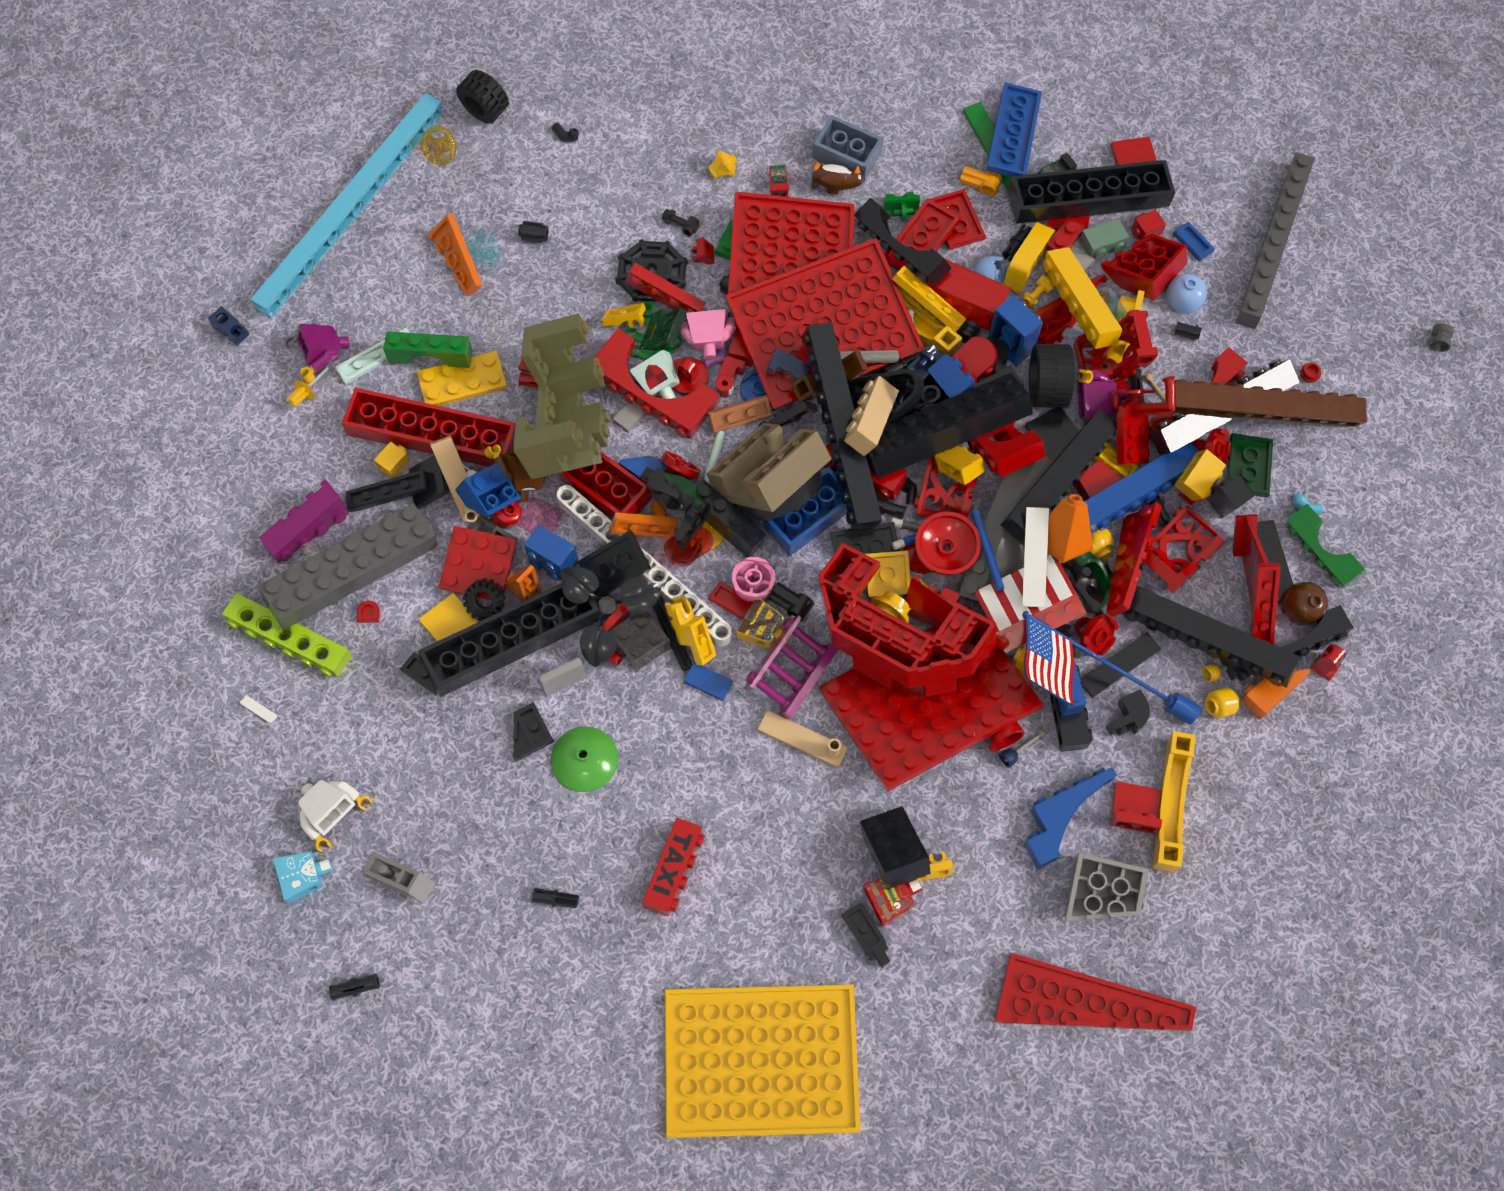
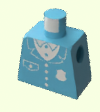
(300, 874)

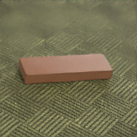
(739, 413)

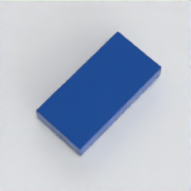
(1195, 242)
(708, 681)

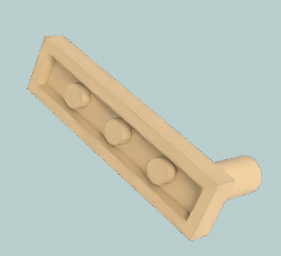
(454, 472)
(803, 739)

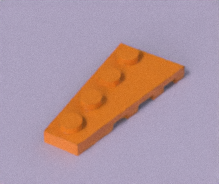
(454, 248)

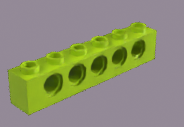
(242, 607)

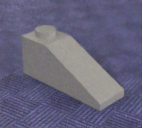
(399, 877)

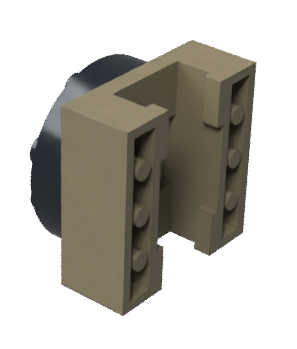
(771, 474)

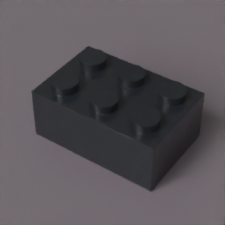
(895, 847)

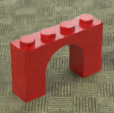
(1008, 455)

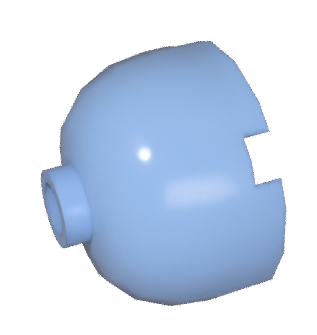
(991, 267)
(1186, 293)

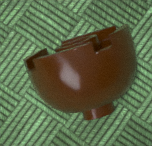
(1304, 603)

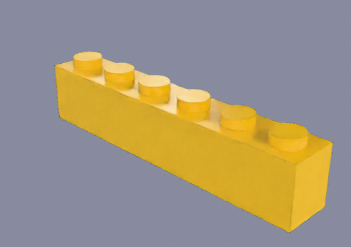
(1082, 298)

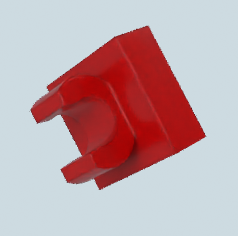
(704, 252)

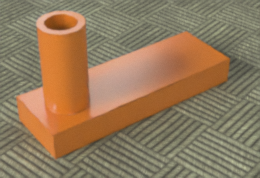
(645, 525)

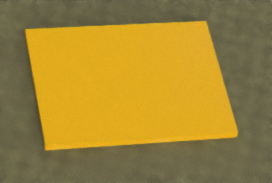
(761, 1061)

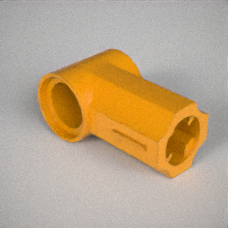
(984, 181)

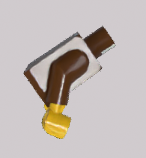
(515, 472)

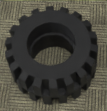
(482, 96)

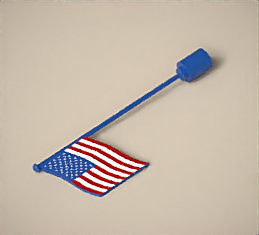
(1051, 667)

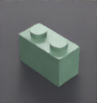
(1104, 239)

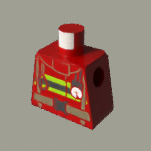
(892, 902)

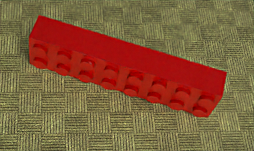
(418, 424)

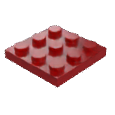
(474, 557)

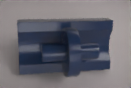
(925, 360)

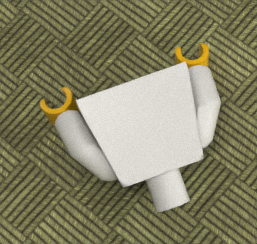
(325, 806)

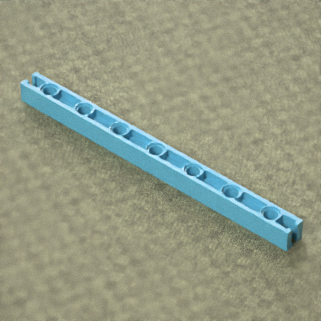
(346, 206)

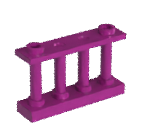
(812, 670)

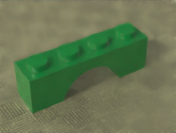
(451, 349)
(1307, 525)

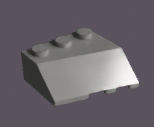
(1104, 889)

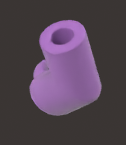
(720, 356)

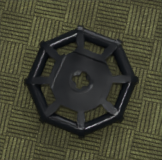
(652, 259)

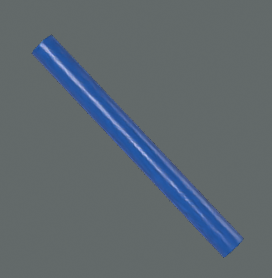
(993, 568)

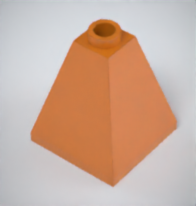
(1069, 529)

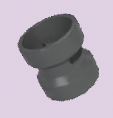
(1441, 336)

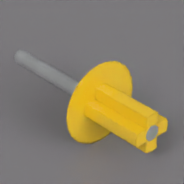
(304, 390)

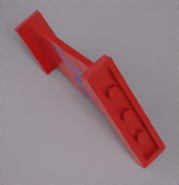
(1260, 576)

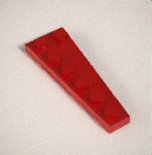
(1130, 554)

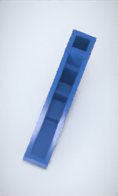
(1055, 814)

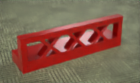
(663, 290)

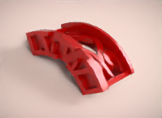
(1134, 332)
(957, 504)
(1158, 559)

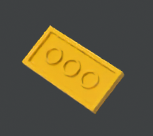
(451, 384)

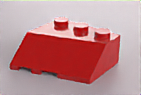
(1147, 265)

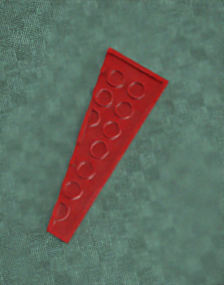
(1062, 997)

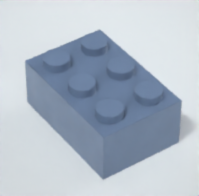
(847, 146)

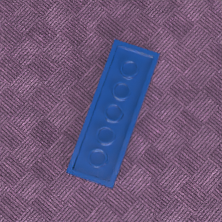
(1014, 130)

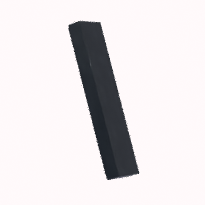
(387, 491)
(1272, 547)
(1126, 659)

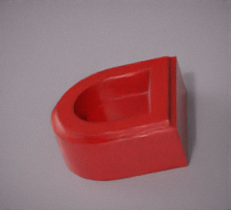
(368, 612)

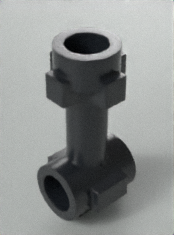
(689, 226)

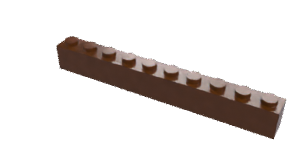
(1269, 404)

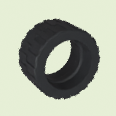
(1051, 375)

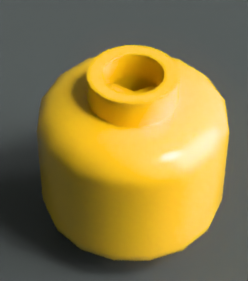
(1222, 702)

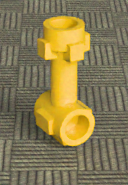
(1044, 285)

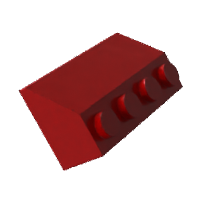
(971, 294)

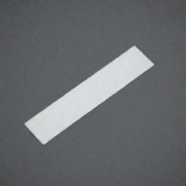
(1035, 557)

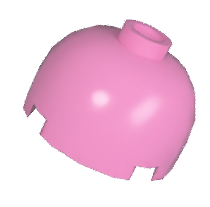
(753, 579)

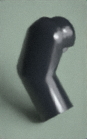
(568, 136)
(910, 490)

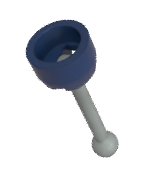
(1012, 755)

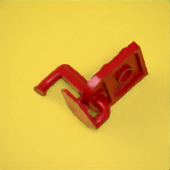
(1133, 421)

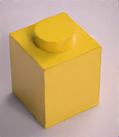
(392, 460)

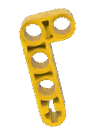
(1027, 257)

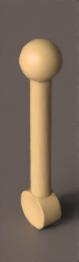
(1148, 377)

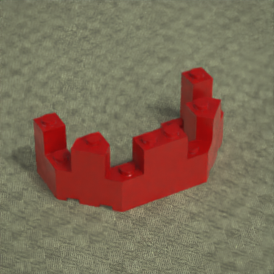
(891, 648)

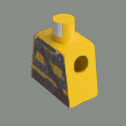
(761, 625)

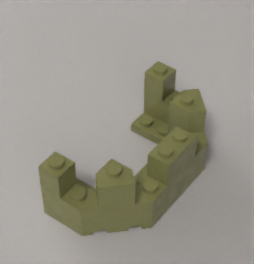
(566, 428)

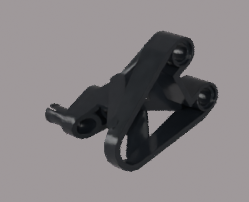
(913, 396)

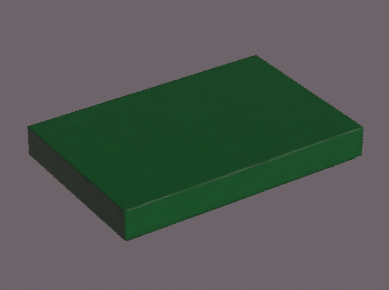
(1252, 460)

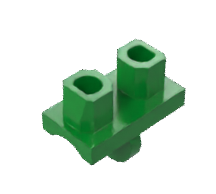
(901, 205)

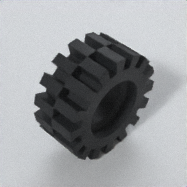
(489, 588)

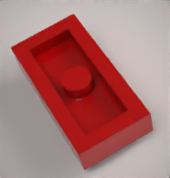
(1066, 235)

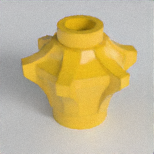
(723, 165)

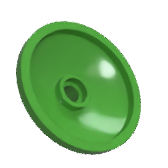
(588, 772)

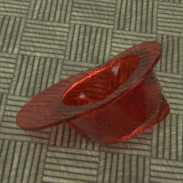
(697, 547)

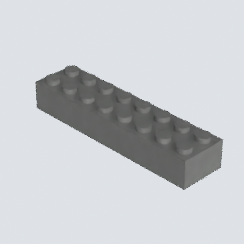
(347, 566)

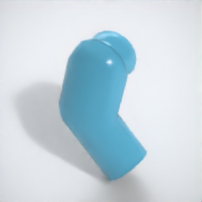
(1299, 501)

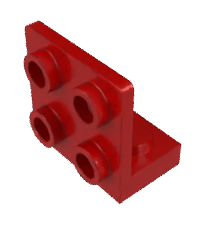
(1136, 808)

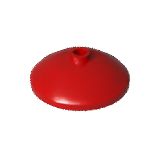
(949, 530)

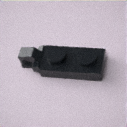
(867, 934)

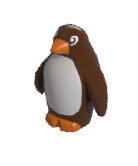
(835, 177)

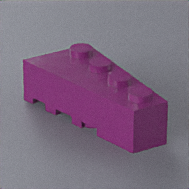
(305, 522)

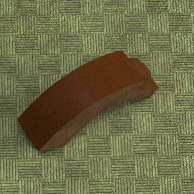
(853, 366)

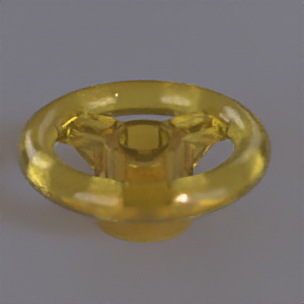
(448, 144)

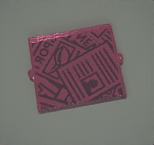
(539, 513)

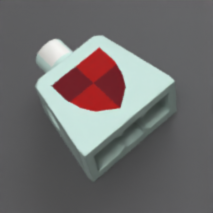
(657, 375)

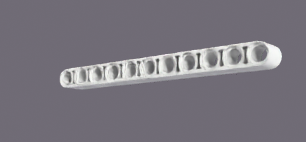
(669, 582)

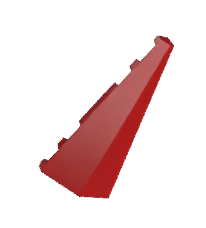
(1057, 317)
(934, 608)

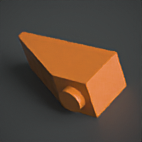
(523, 583)
(1266, 696)

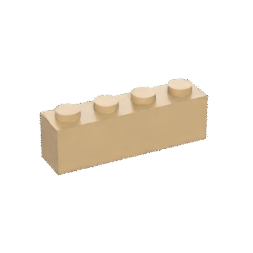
(871, 415)

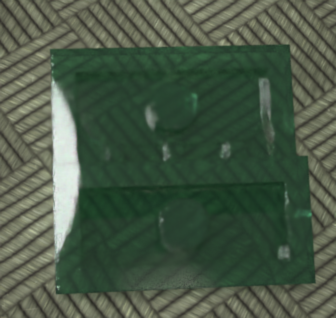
(663, 329)

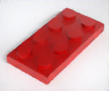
(925, 230)

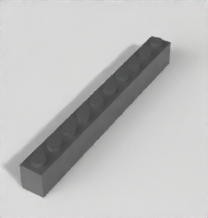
(1275, 241)

